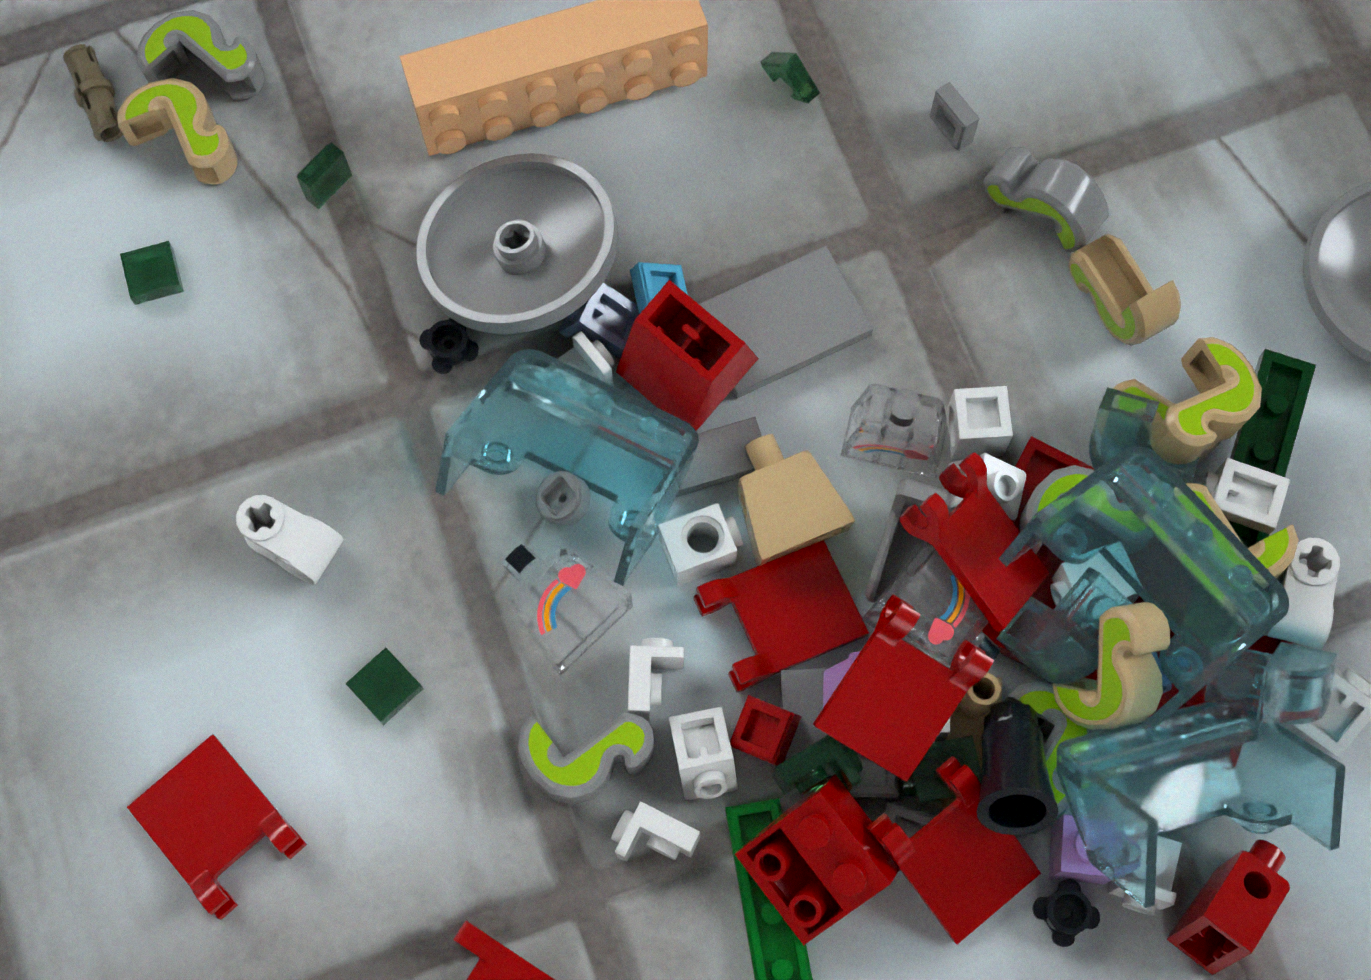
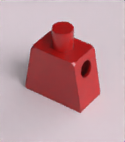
(1233, 908)

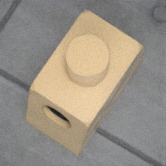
(788, 502)

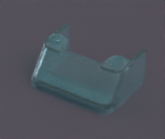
(580, 427)
(1172, 557)
(1187, 770)

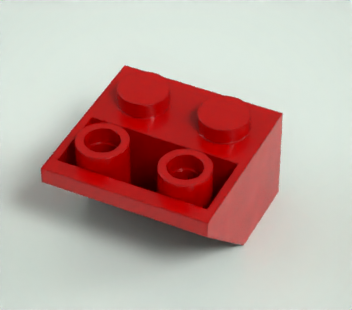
(683, 357)
(818, 860)

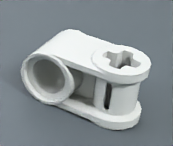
(293, 542)
(1309, 596)

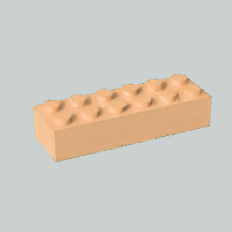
(553, 68)

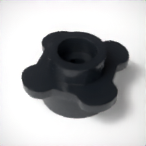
(441, 333)
(1082, 913)

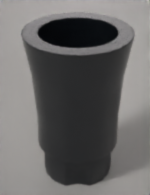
(1014, 775)

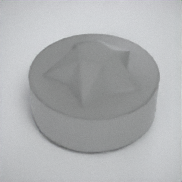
(563, 498)

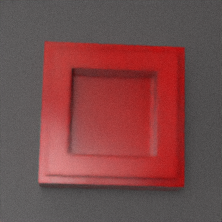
(764, 730)

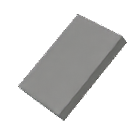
(791, 317)

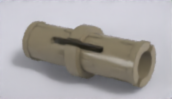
(93, 92)

